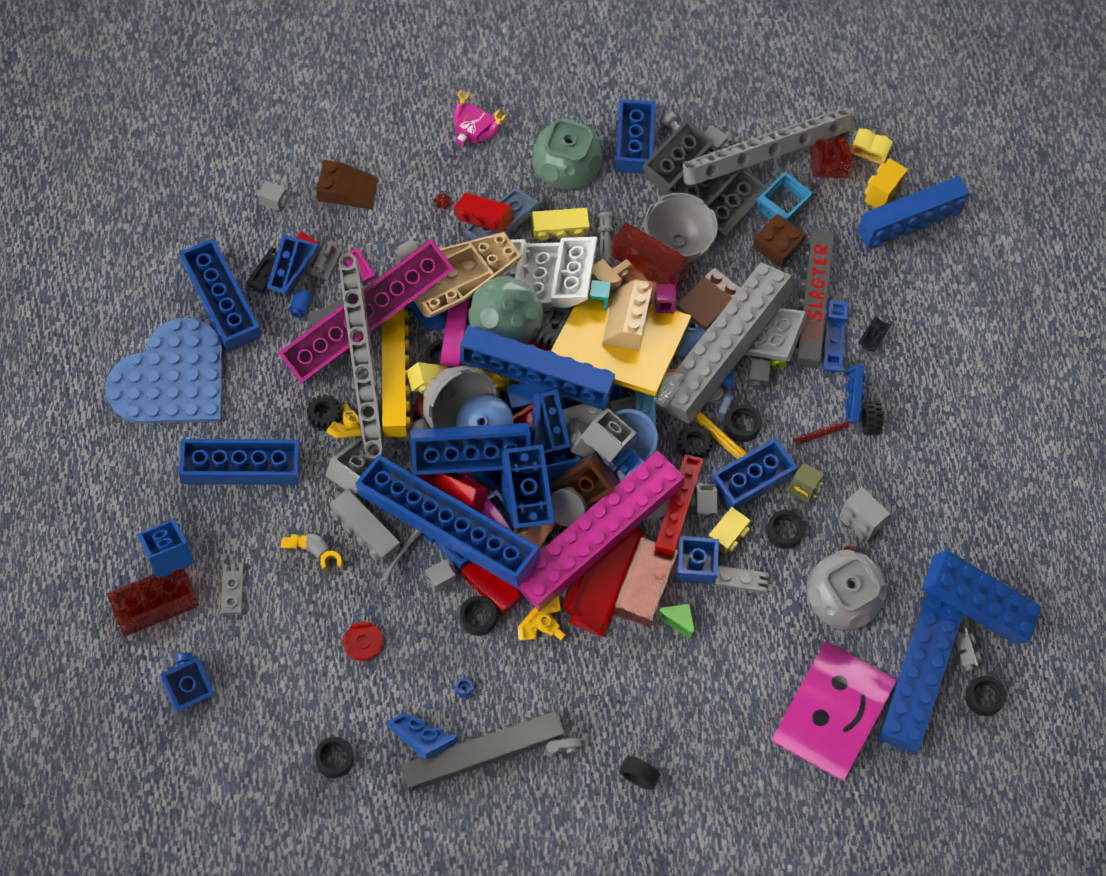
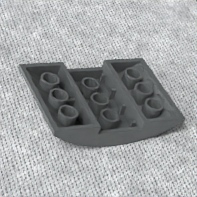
(726, 195)

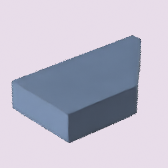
(725, 405)

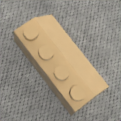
(628, 315)

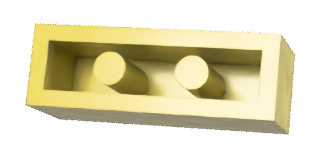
(560, 223)

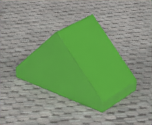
(679, 618)

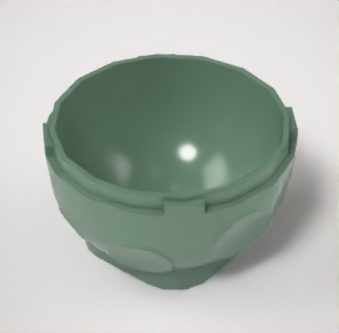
(563, 163)

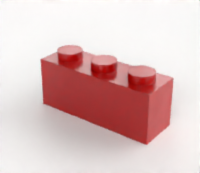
(484, 212)
(490, 586)

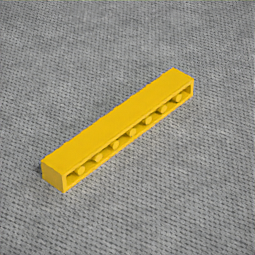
(395, 375)

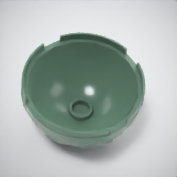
(507, 308)

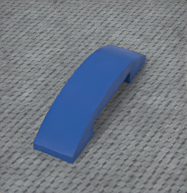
(834, 336)

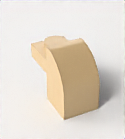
(603, 272)

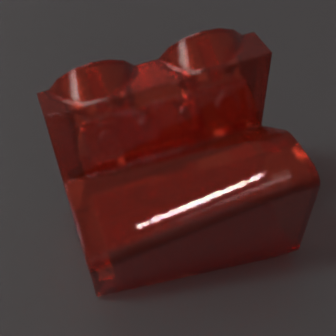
(831, 158)

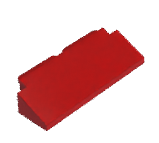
(595, 592)

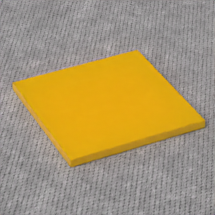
(634, 369)

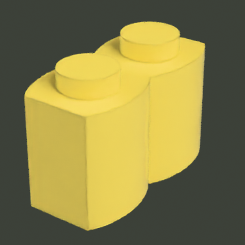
(871, 146)

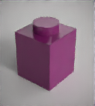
(665, 298)

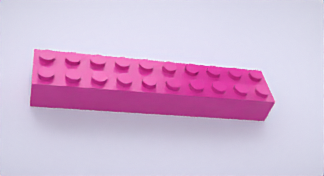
(382, 300)
(601, 529)

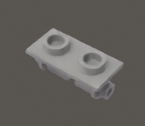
(326, 260)
(967, 642)

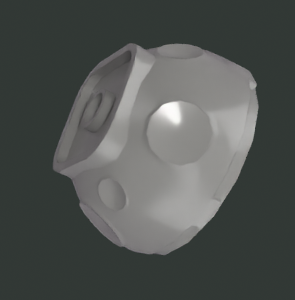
(837, 602)

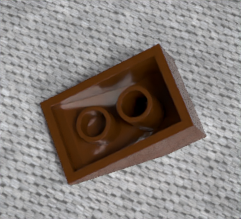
(345, 185)
(708, 298)
(588, 477)

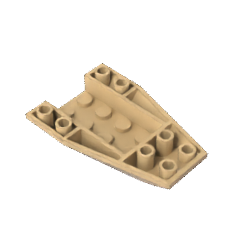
(473, 265)

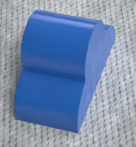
(526, 487)

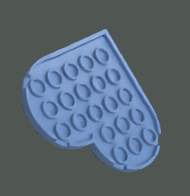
(173, 379)

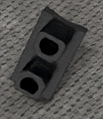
(874, 334)

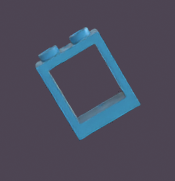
(770, 209)

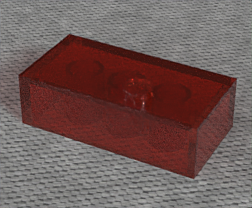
(649, 256)
(644, 583)
(152, 601)

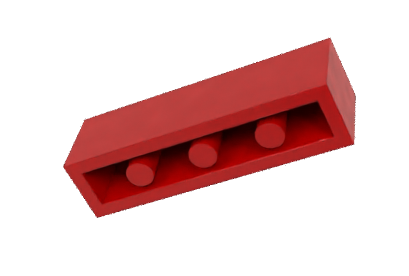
(460, 488)

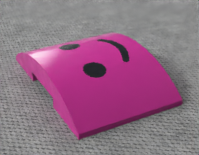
(834, 710)

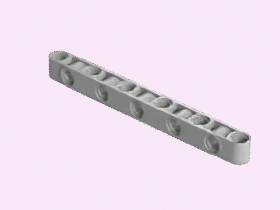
(767, 146)
(361, 355)

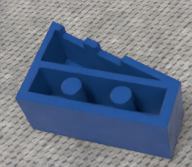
(291, 263)
(548, 422)

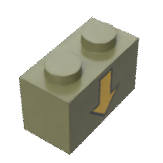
(806, 483)

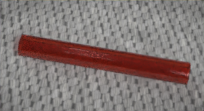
(821, 432)

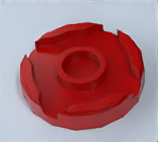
(367, 645)

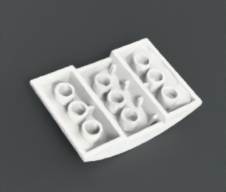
(556, 270)

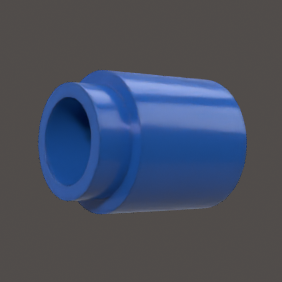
(300, 303)

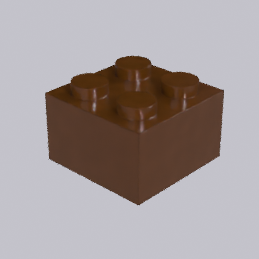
(779, 240)

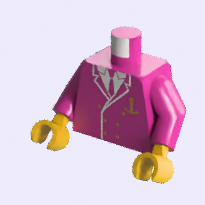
(473, 123)

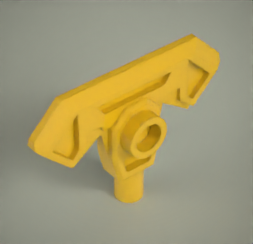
(350, 425)
(542, 621)

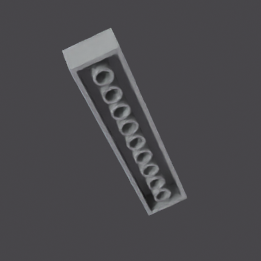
(728, 339)

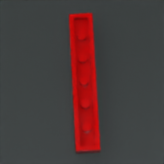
(679, 506)

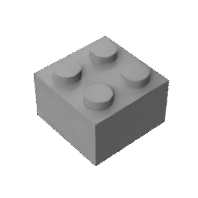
(608, 435)
(864, 514)

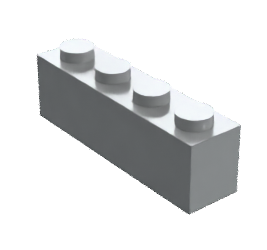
(364, 526)

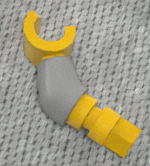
(314, 544)

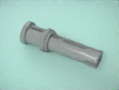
(605, 231)

